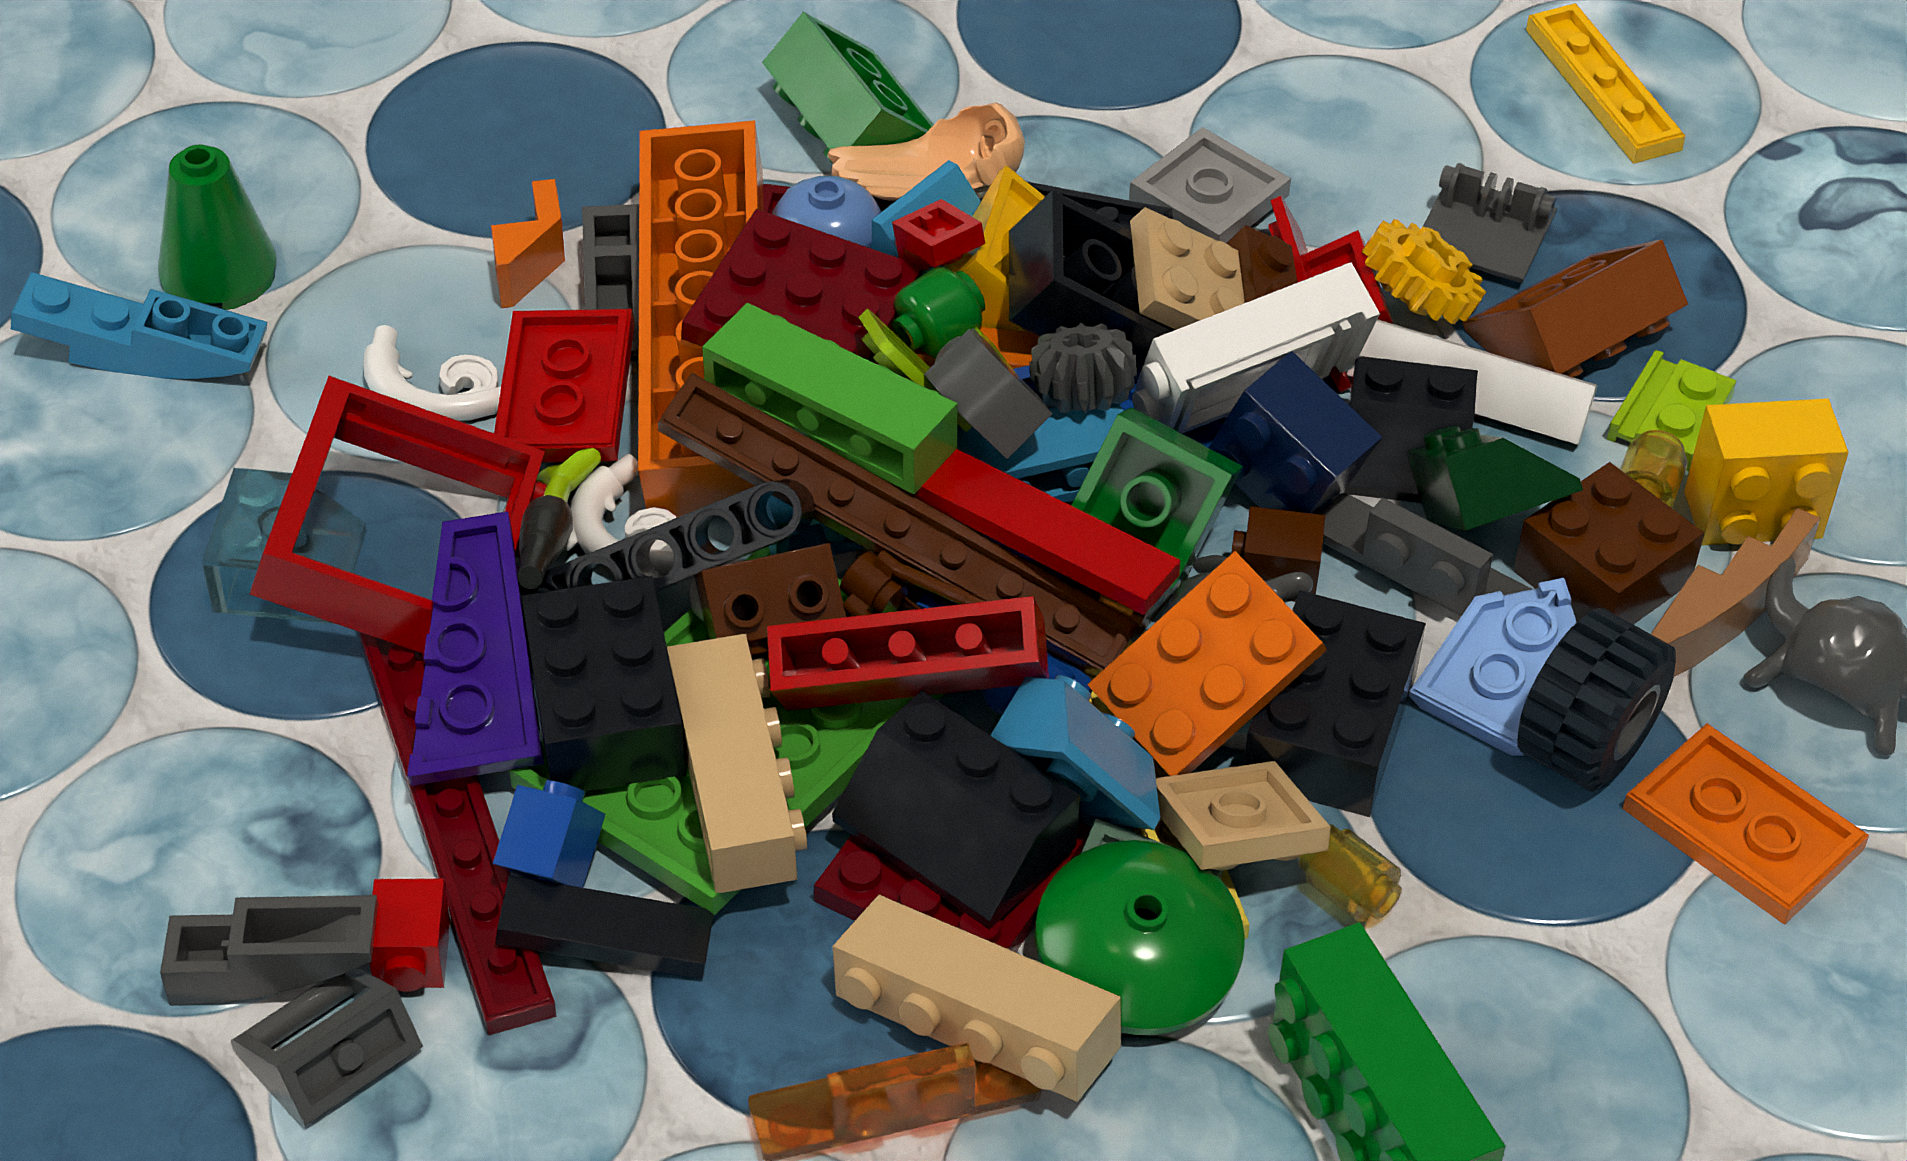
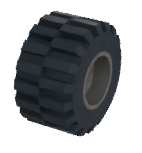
(1596, 699)

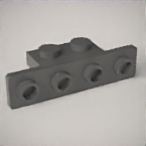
(1413, 552)

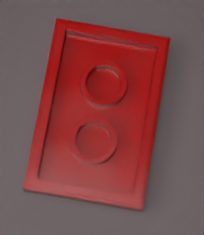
(566, 381)

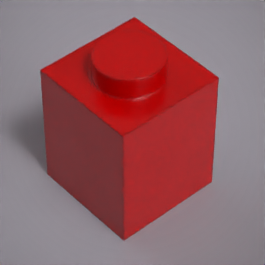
(411, 933)

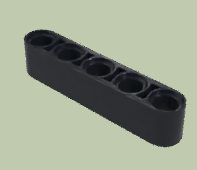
(690, 540)

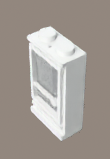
(1207, 365)

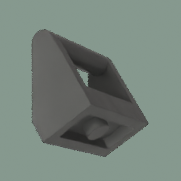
(336, 1053)

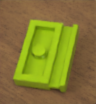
(1670, 400)

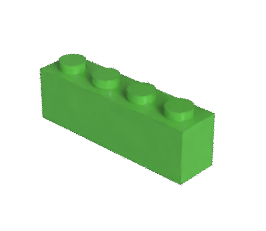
(833, 396)

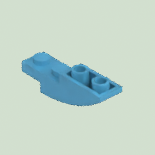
(153, 339)

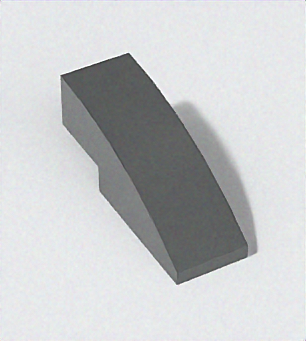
(612, 260)
(266, 947)

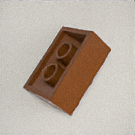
(1584, 310)

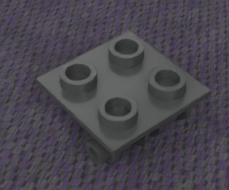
(1489, 225)

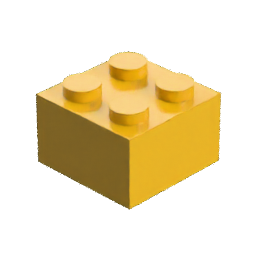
(1762, 465)

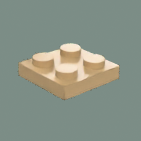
(1182, 271)
(1240, 816)

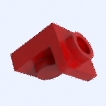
(937, 235)

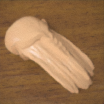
(976, 140)

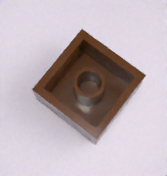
(1611, 546)

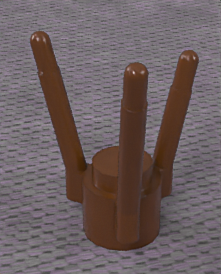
(876, 586)

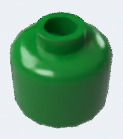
(937, 309)

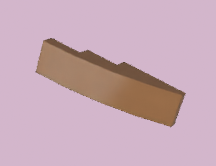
(1720, 607)

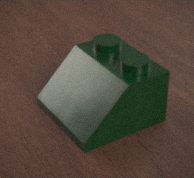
(1482, 478)

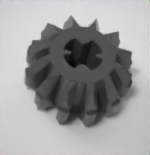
(1083, 368)

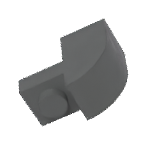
(987, 392)

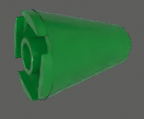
(211, 233)

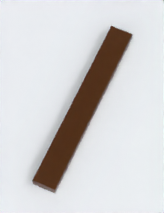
(891, 519)

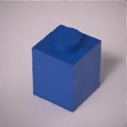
(549, 834)

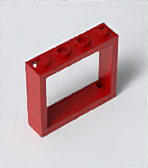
(413, 438)

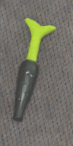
(549, 518)

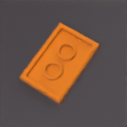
(1745, 823)

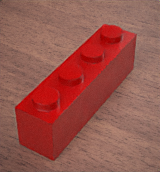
(907, 653)

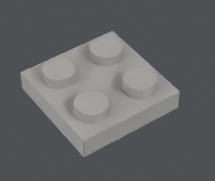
(1211, 185)

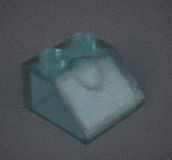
(243, 528)

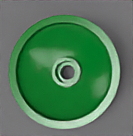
(1162, 968)

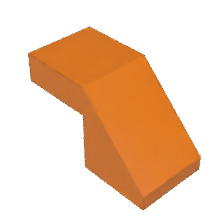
(529, 249)

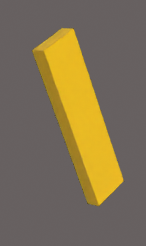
(1605, 83)

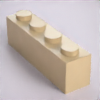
(733, 764)
(978, 993)

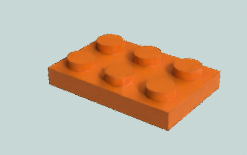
(1207, 666)

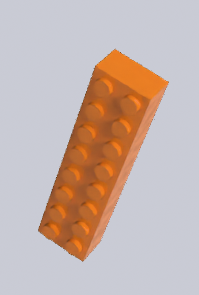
(692, 205)

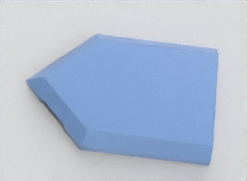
(1493, 660)

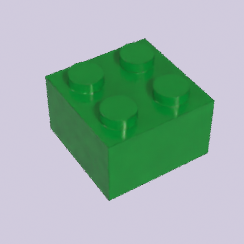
(1157, 486)

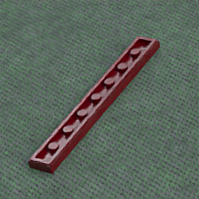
(462, 849)

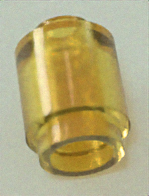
(1656, 463)
(1353, 876)

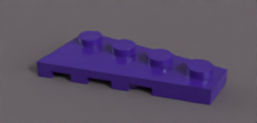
(477, 677)

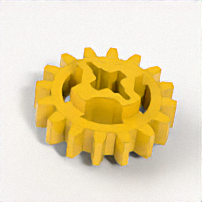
(1424, 271)

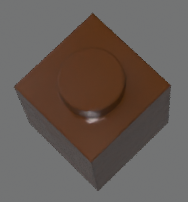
(1281, 543)

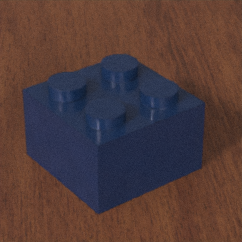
(1294, 439)

